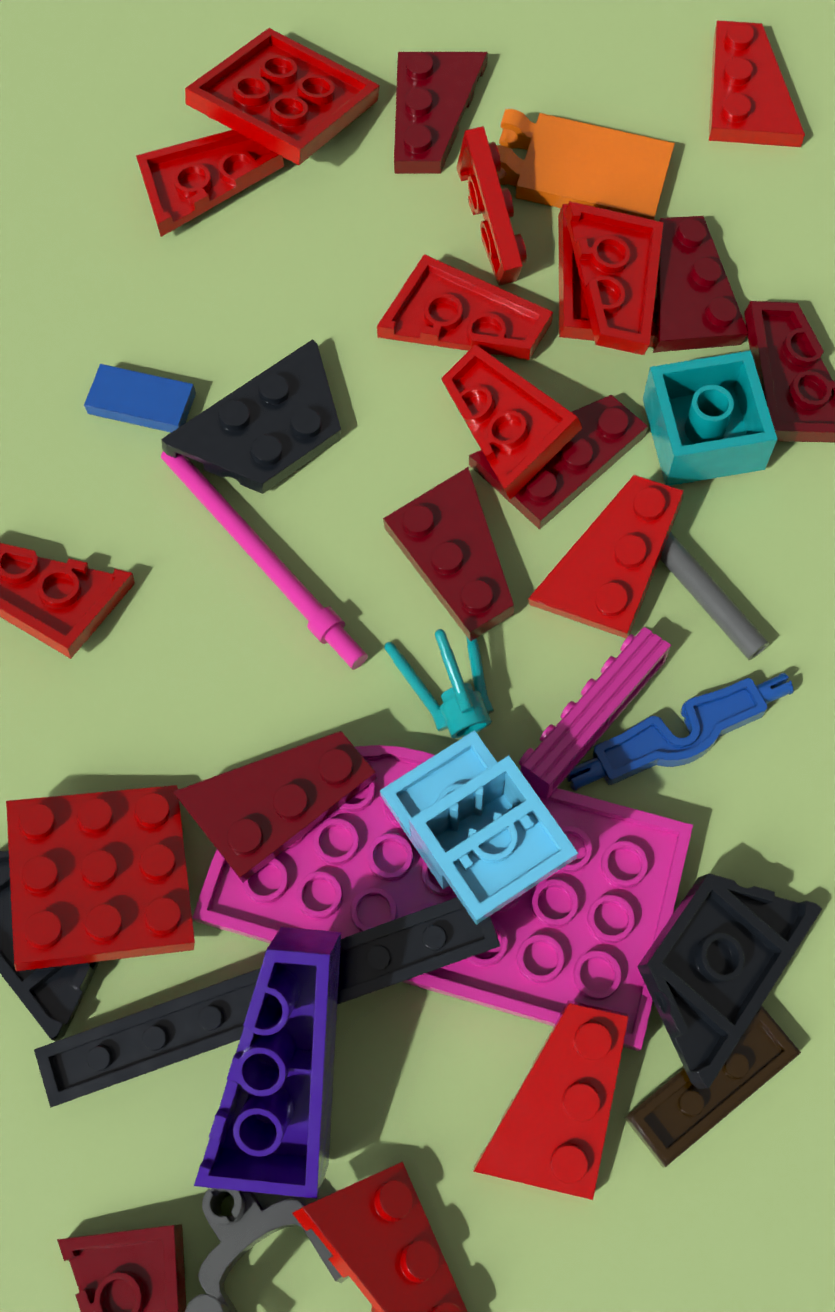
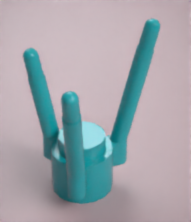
(462, 707)

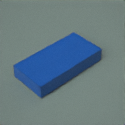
(139, 398)

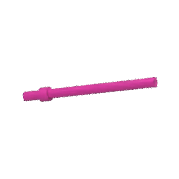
(323, 622)

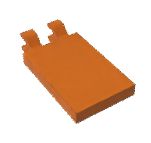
(582, 164)

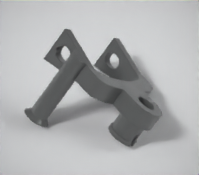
(237, 1236)

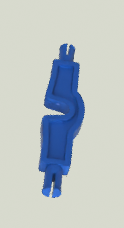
(654, 744)

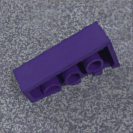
(280, 1082)

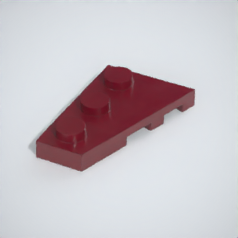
(430, 104)
(693, 292)
(791, 372)
(605, 437)
(454, 553)
(276, 800)
(129, 1270)

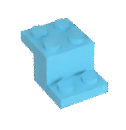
(478, 826)

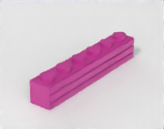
(594, 712)

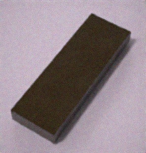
(682, 1113)

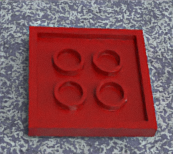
(282, 95)
(98, 877)

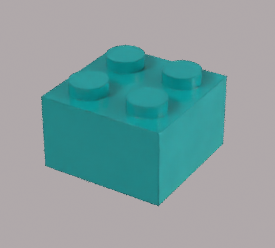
(708, 418)

